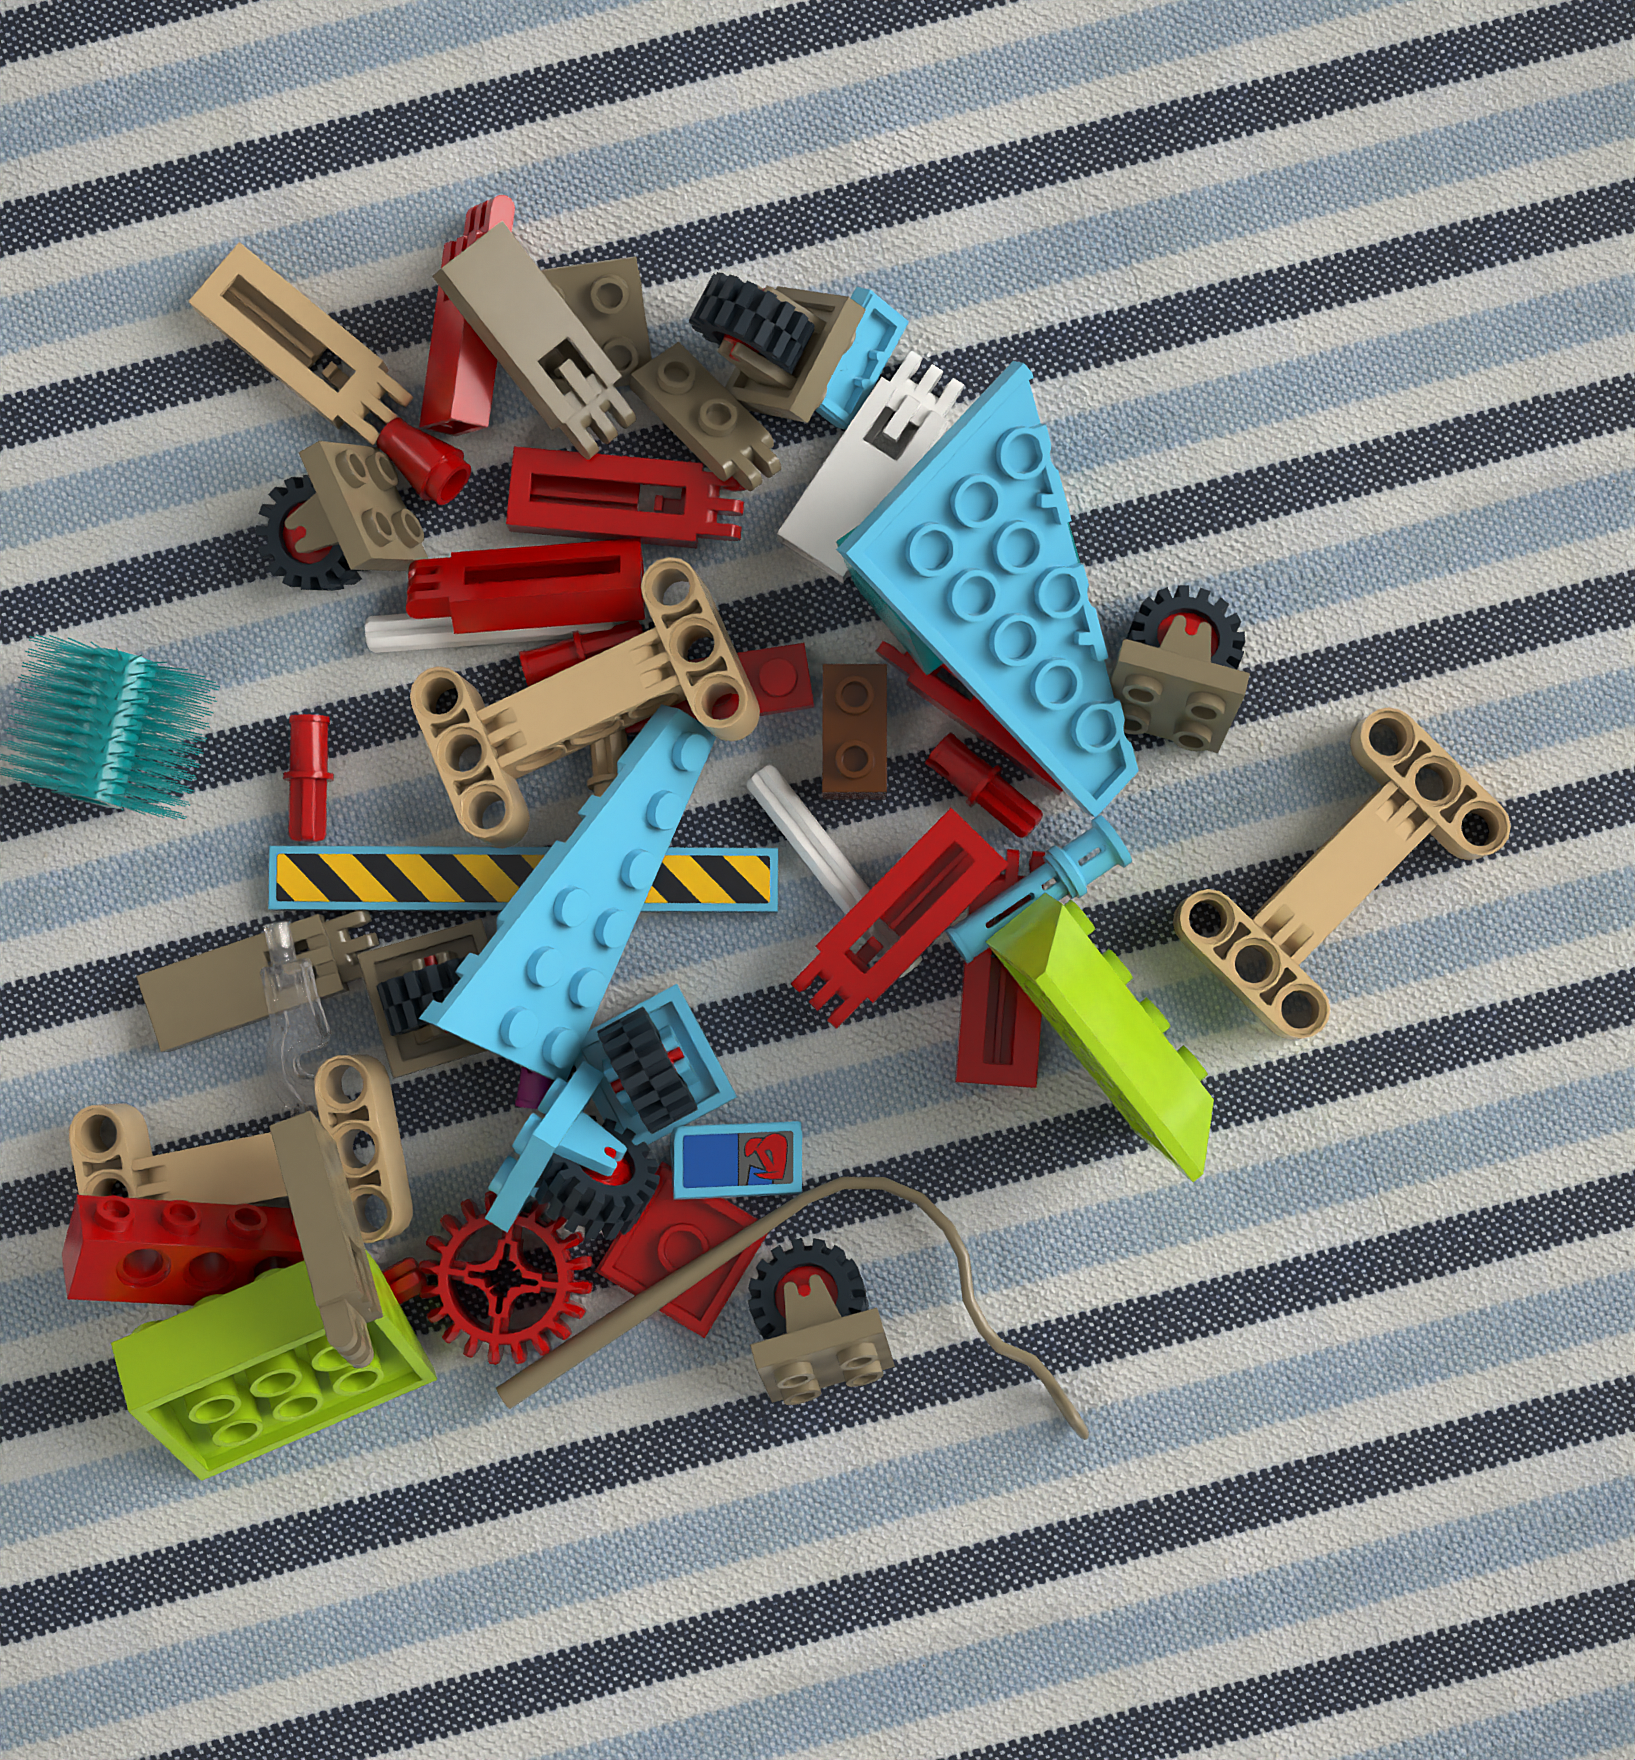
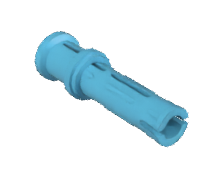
(1063, 866)

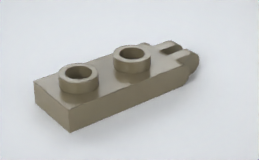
(706, 417)

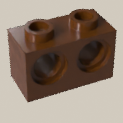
(854, 732)

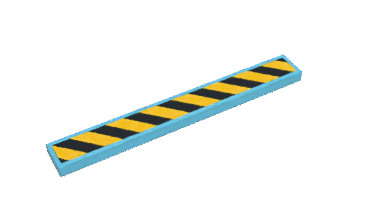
(490, 876)

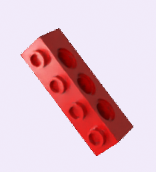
(171, 1248)

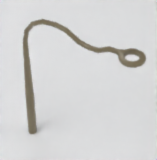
(664, 1291)

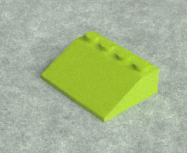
(1109, 1030)
(259, 1371)

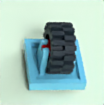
(655, 1068)
(575, 1165)

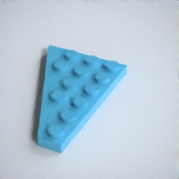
(991, 582)

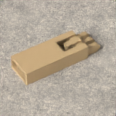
(289, 335)

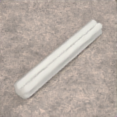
(405, 633)
(816, 849)

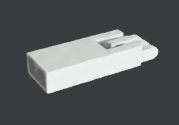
(859, 474)

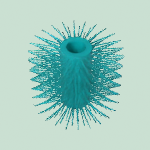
(107, 727)

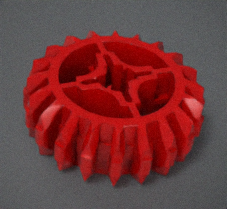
(498, 1333)

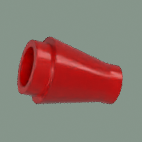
(426, 462)

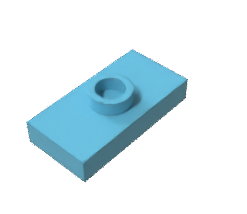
(864, 361)

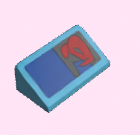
(736, 1160)

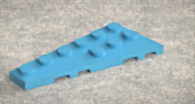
(572, 916)

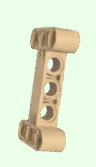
(582, 704)
(1344, 871)
(248, 1167)

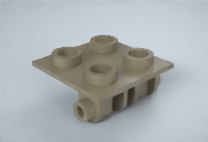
(610, 307)

